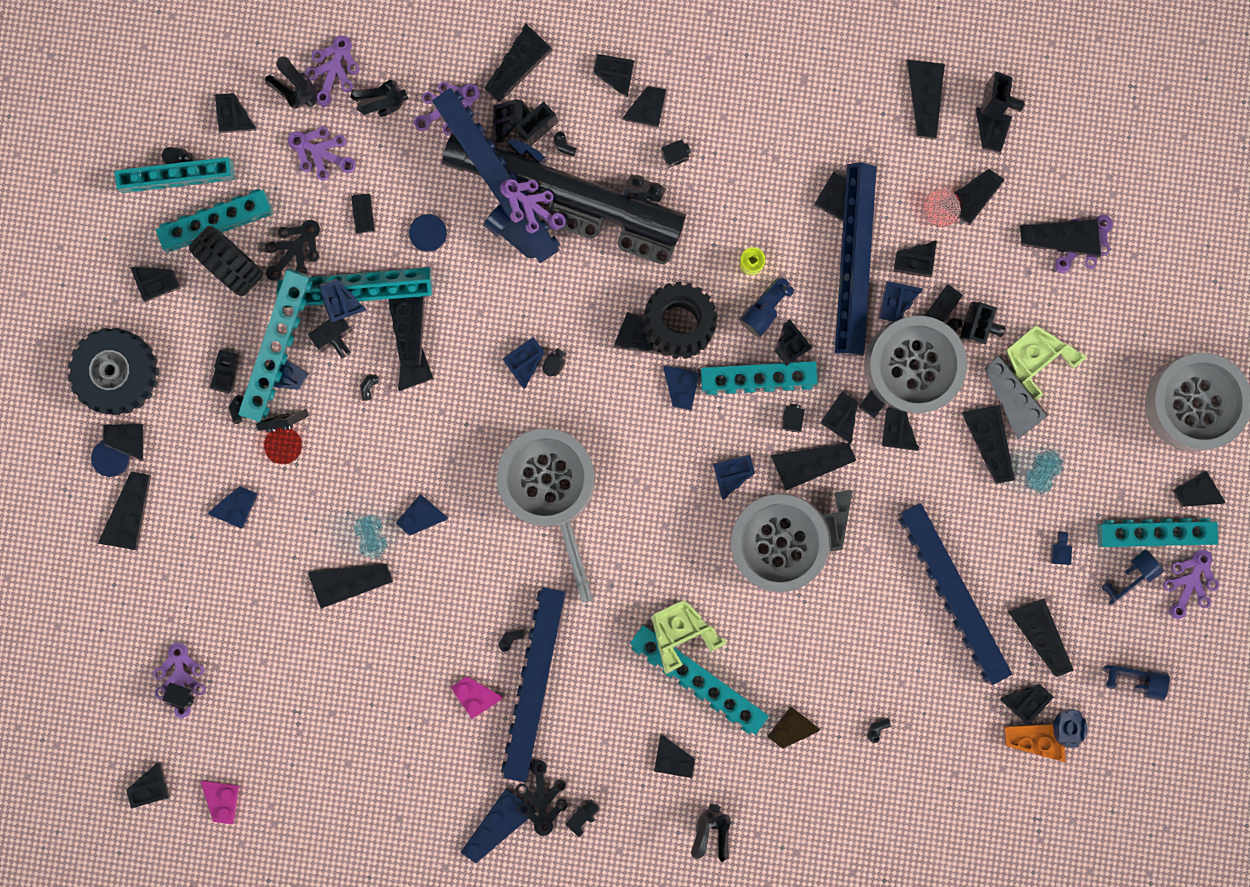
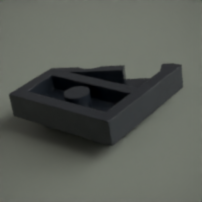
(647, 107)
(232, 115)
(505, 118)
(993, 131)
(833, 197)
(917, 260)
(791, 343)
(414, 375)
(841, 417)
(283, 421)
(897, 431)
(125, 439)
(1198, 492)
(673, 759)
(149, 787)

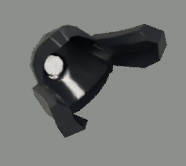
(304, 89)
(386, 98)
(712, 819)

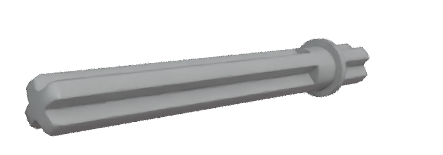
(576, 562)

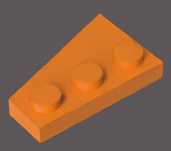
(1035, 739)

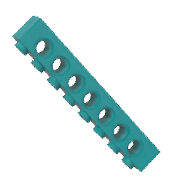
(373, 285)
(249, 407)
(749, 726)

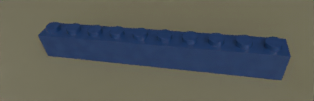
(492, 168)
(855, 259)
(955, 594)
(534, 684)

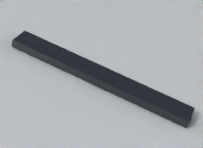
(939, 310)

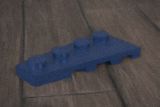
(496, 826)

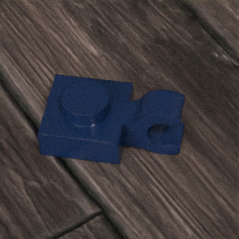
(1061, 552)

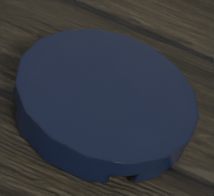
(428, 233)
(109, 461)
(1070, 728)

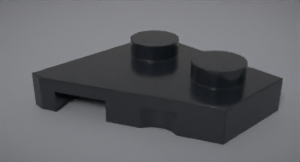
(614, 72)
(643, 188)
(154, 282)
(1027, 702)

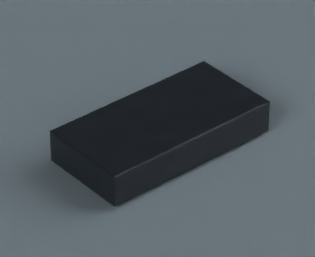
(363, 213)

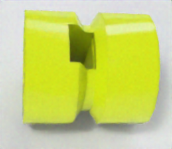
(752, 261)

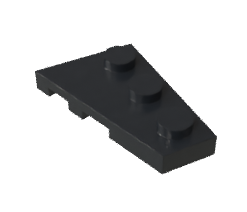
(977, 194)

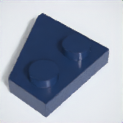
(896, 300)
(681, 386)

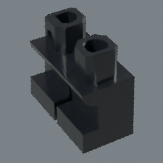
(580, 816)

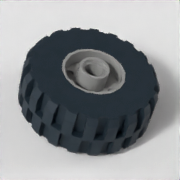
(93, 368)

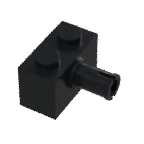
(998, 97)
(535, 122)
(980, 323)
(331, 334)

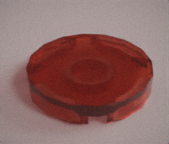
(942, 208)
(283, 446)

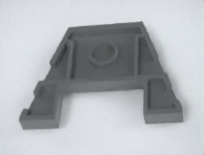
(836, 521)

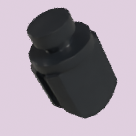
(176, 155)
(554, 363)

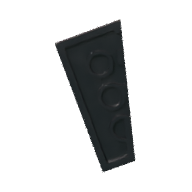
(926, 93)

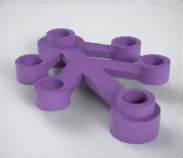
(333, 66)
(435, 115)
(319, 151)
(530, 204)
(1103, 230)
(1192, 582)
(179, 674)

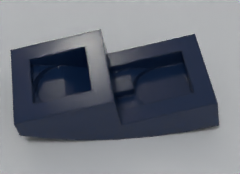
(523, 148)

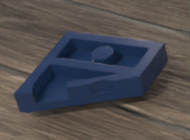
(339, 301)
(524, 361)
(291, 378)
(732, 473)
(235, 507)
(420, 516)

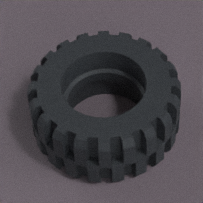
(225, 261)
(684, 297)

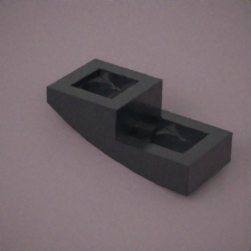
(224, 371)

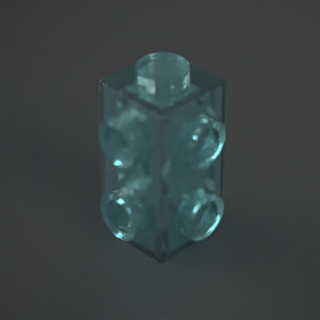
(1047, 466)
(371, 539)

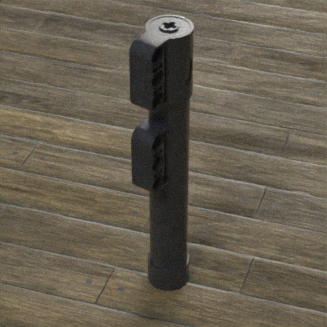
(588, 203)

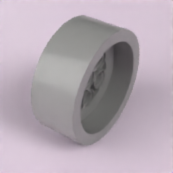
(947, 369)
(1222, 380)
(524, 454)
(759, 567)

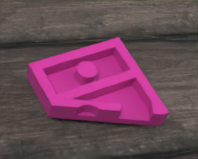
(475, 696)
(221, 800)

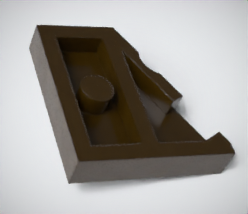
(791, 729)

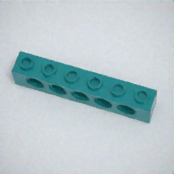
(174, 175)
(262, 209)
(807, 369)
(1207, 533)

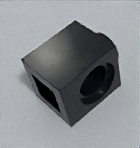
(675, 153)
(793, 418)
(178, 697)

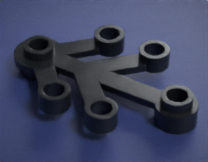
(294, 247)
(541, 800)

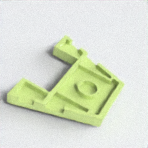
(1036, 351)
(678, 625)

